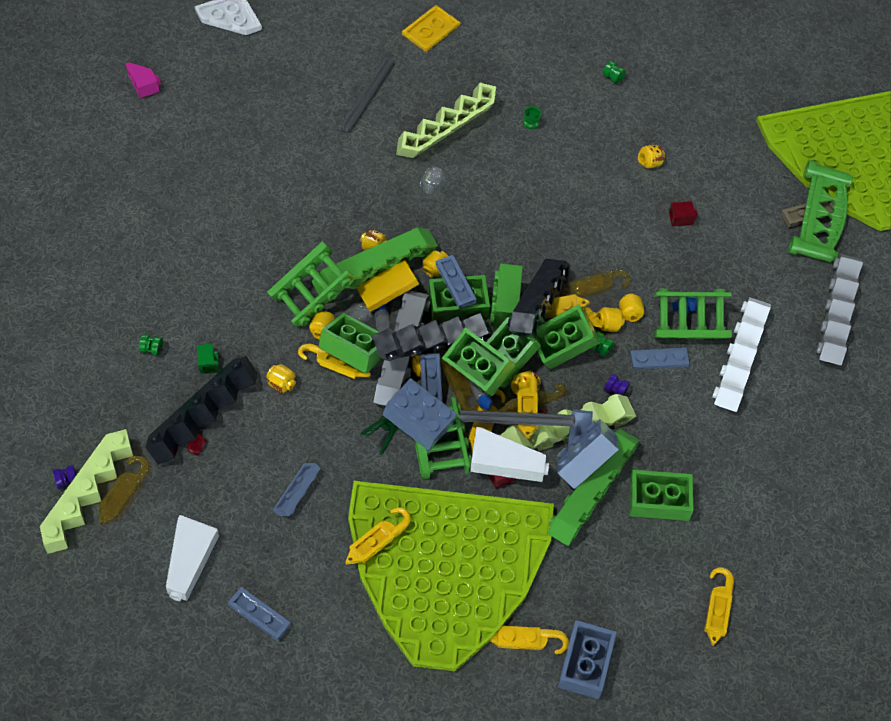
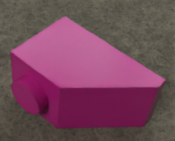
(143, 79)

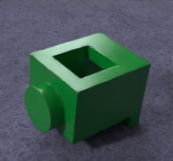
(207, 359)

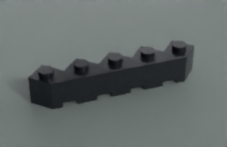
(538, 298)
(428, 338)
(200, 409)

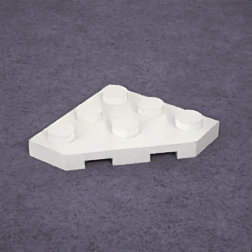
(229, 15)

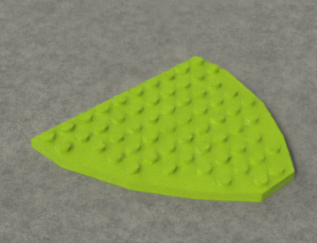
(842, 136)
(452, 570)

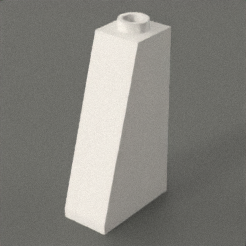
(506, 458)
(189, 555)

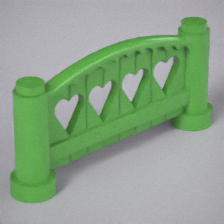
(807, 242)

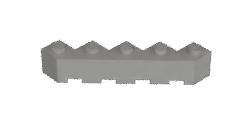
(839, 309)
(397, 371)

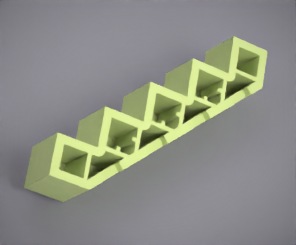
(446, 121)
(615, 412)
(84, 490)

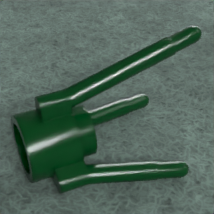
(386, 425)

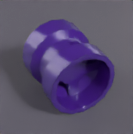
(616, 386)
(60, 477)

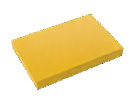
(431, 28)
(387, 285)

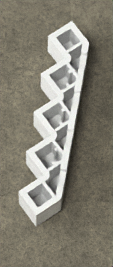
(741, 354)

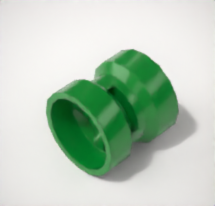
(614, 72)
(531, 117)
(150, 344)
(605, 345)

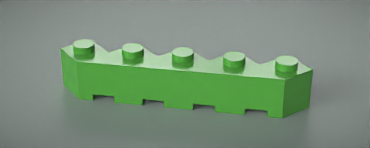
(379, 258)
(584, 499)

